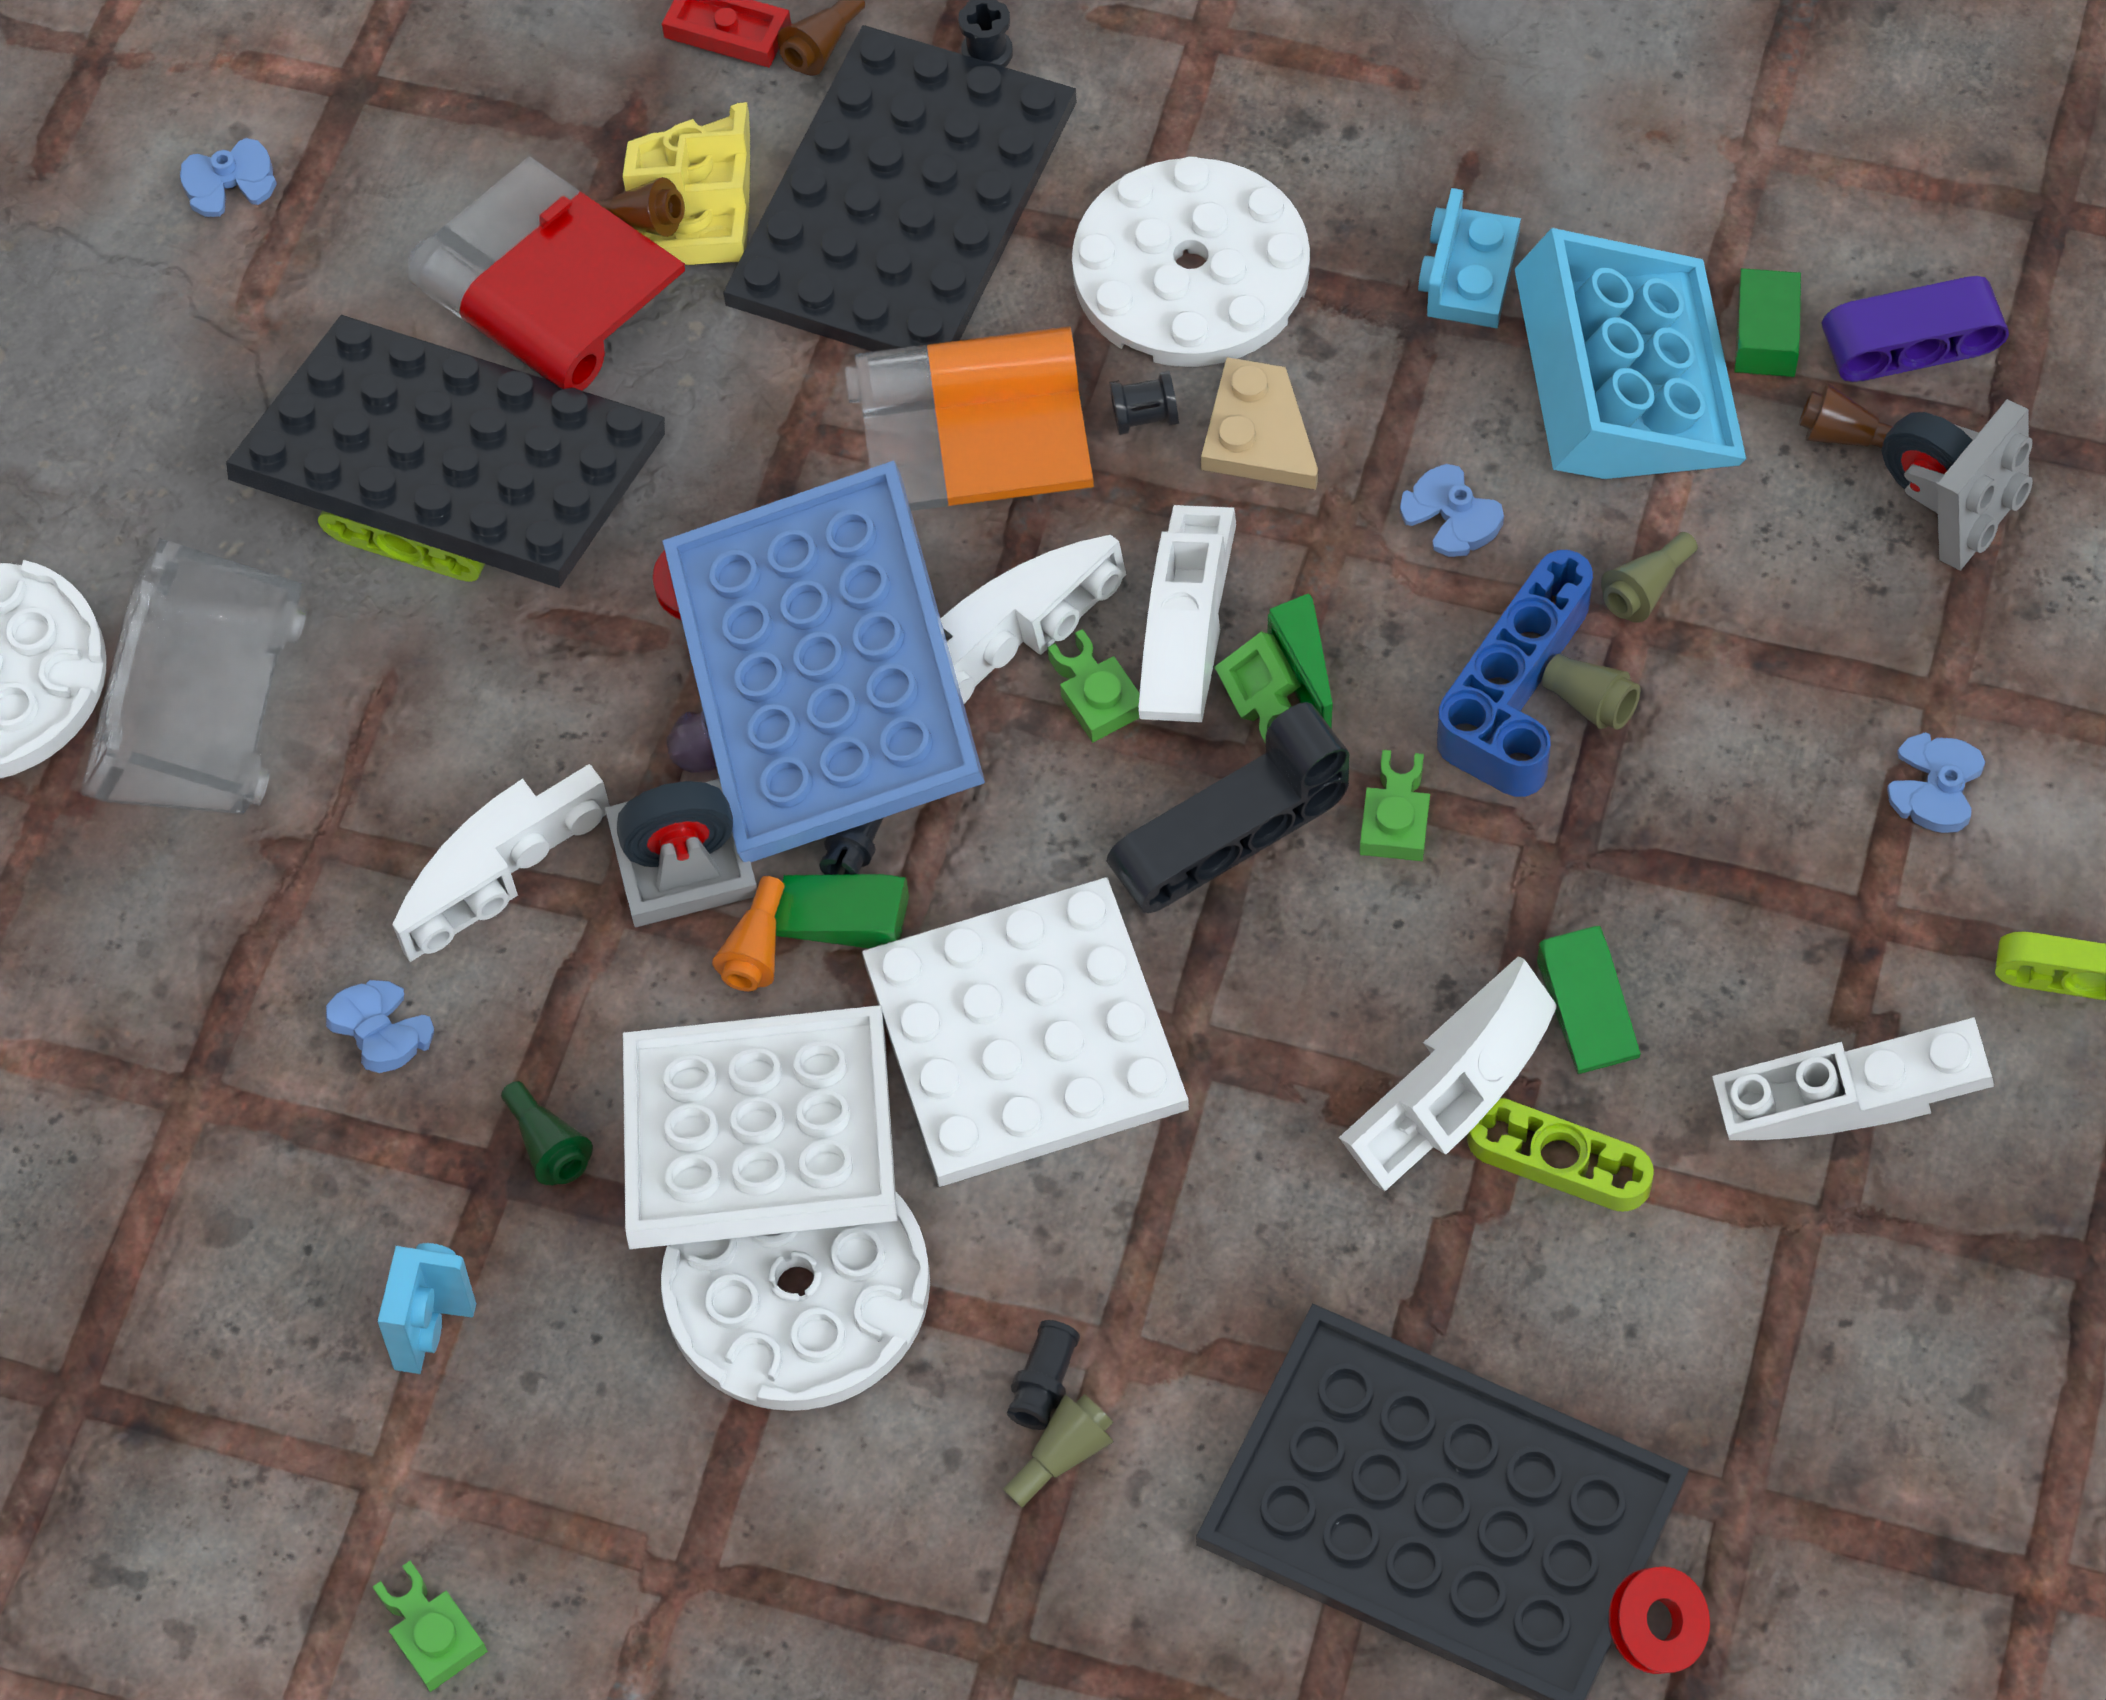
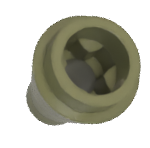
(1595, 691)

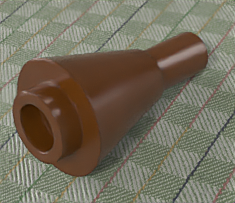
(810, 42)
(650, 207)
(1840, 420)

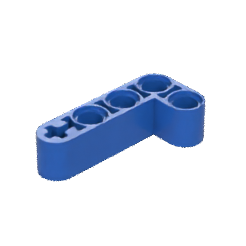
(1522, 662)

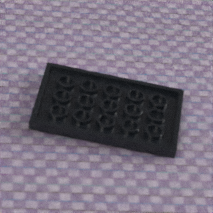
(900, 195)
(447, 450)
(1441, 1508)

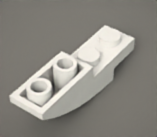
(1030, 605)
(1184, 613)
(473, 868)
(1463, 1077)
(1855, 1088)

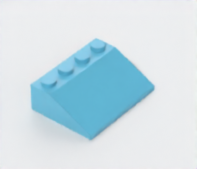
(1626, 358)

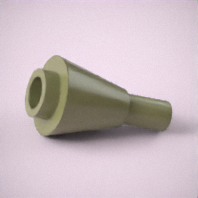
(1637, 586)
(1069, 1439)

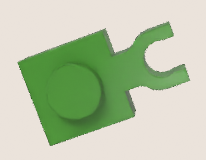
(1258, 680)
(1096, 693)
(1396, 816)
(433, 1633)

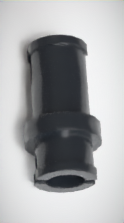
(850, 849)
(1040, 1383)

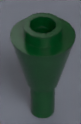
(554, 1147)

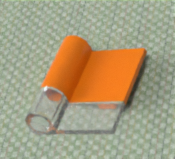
(976, 417)

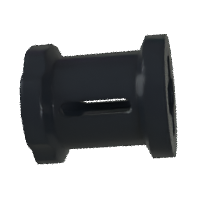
(984, 31)
(1144, 402)

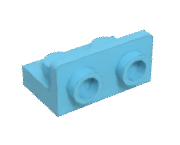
(1470, 263)
(417, 1291)

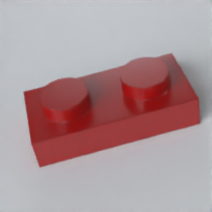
(728, 27)

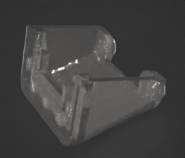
(192, 684)

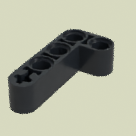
(1238, 815)

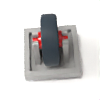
(1963, 474)
(678, 851)

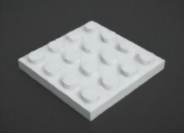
(1024, 1031)
(757, 1127)

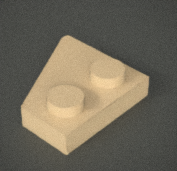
(1258, 427)

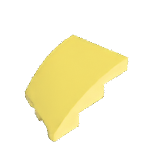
(713, 177)

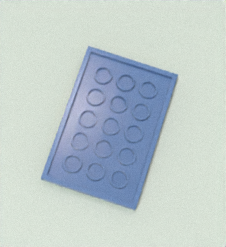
(821, 663)

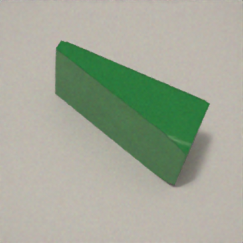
(1768, 322)
(1299, 638)
(843, 909)
(1588, 999)

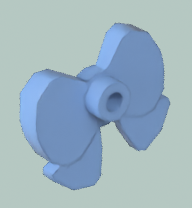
(208, 177)
(1468, 519)
(1939, 800)
(363, 1014)

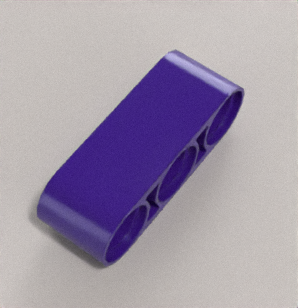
(1914, 328)

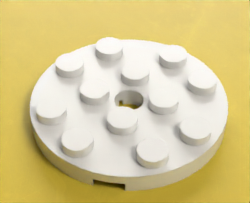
(1199, 315)
(47, 664)
(791, 1347)

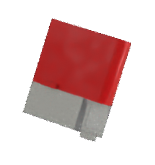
(542, 272)

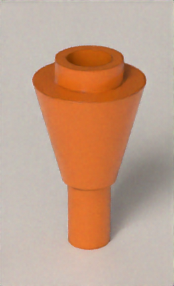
(748, 954)

